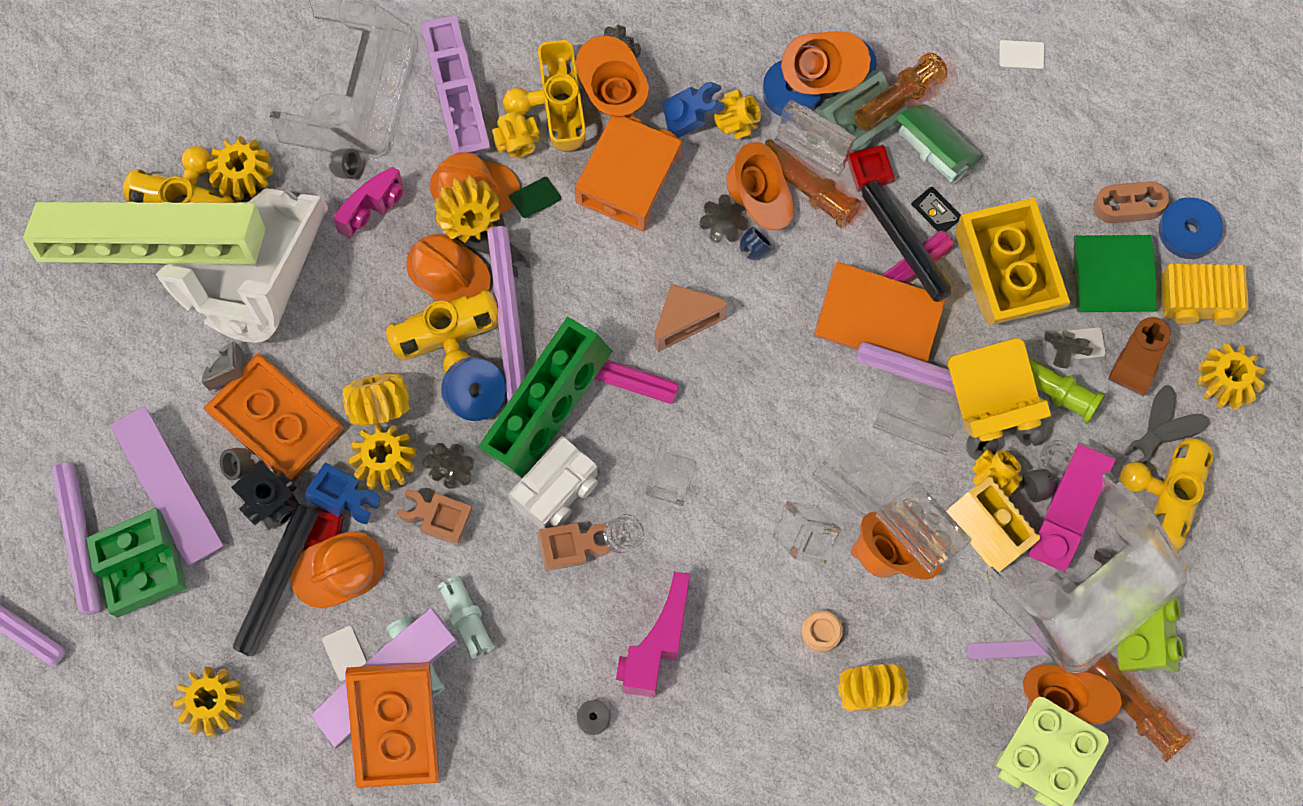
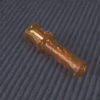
(910, 84)
(822, 193)
(1155, 717)

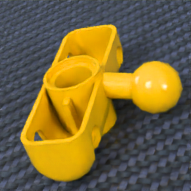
(561, 115)
(164, 189)
(463, 326)
(1182, 473)

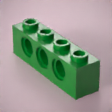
(545, 398)

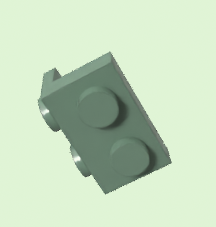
(841, 109)

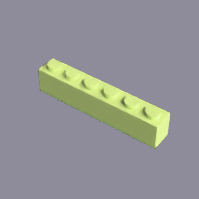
(145, 232)

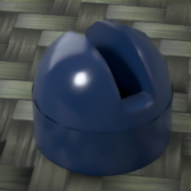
(756, 243)

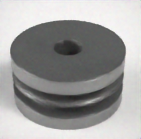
(589, 726)

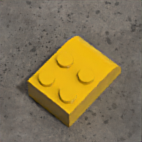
(1010, 262)

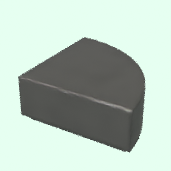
(225, 368)

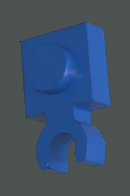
(687, 108)
(338, 491)

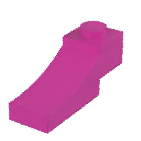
(1071, 507)
(641, 666)

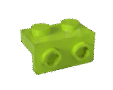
(1153, 643)

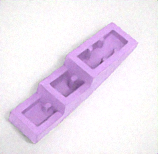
(455, 85)
(166, 485)
(418, 643)

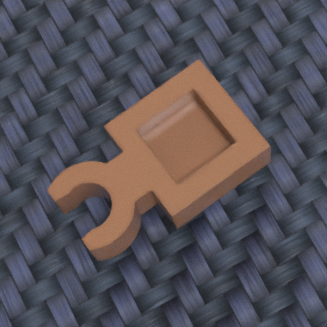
(441, 518)
(566, 547)

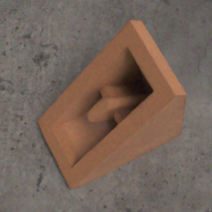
(687, 314)

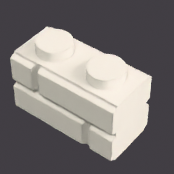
(554, 485)

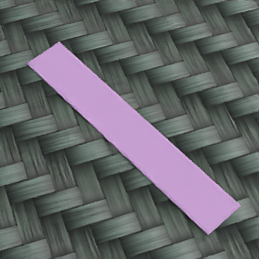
(1004, 650)

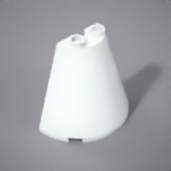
(251, 298)

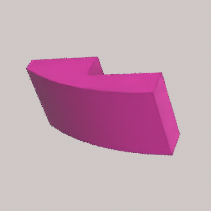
(375, 194)

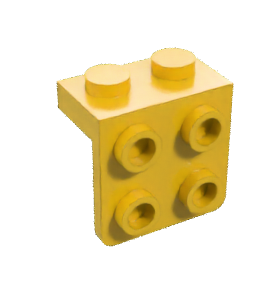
(996, 389)

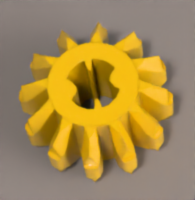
(233, 156)
(466, 209)
(1240, 367)
(376, 399)
(369, 452)
(873, 687)
(199, 715)

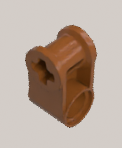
(1140, 360)

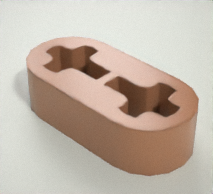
(1130, 196)

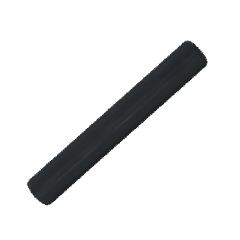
(906, 241)
(275, 580)

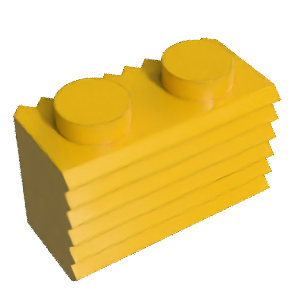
(1204, 293)
(993, 524)

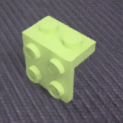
(1051, 753)

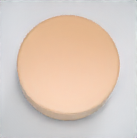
(821, 631)

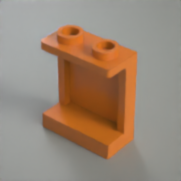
(627, 170)

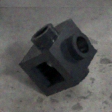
(266, 496)

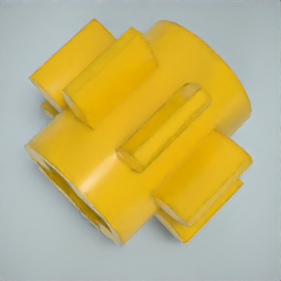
(738, 115)
(516, 134)
(1001, 467)

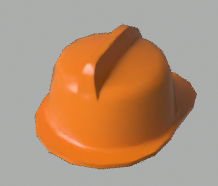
(825, 62)
(611, 76)
(462, 164)
(760, 186)
(446, 268)
(884, 554)
(337, 569)
(1081, 694)

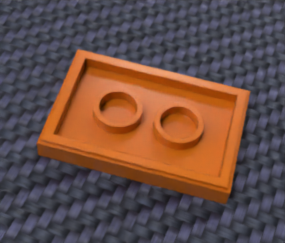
(877, 311)
(274, 418)
(392, 724)

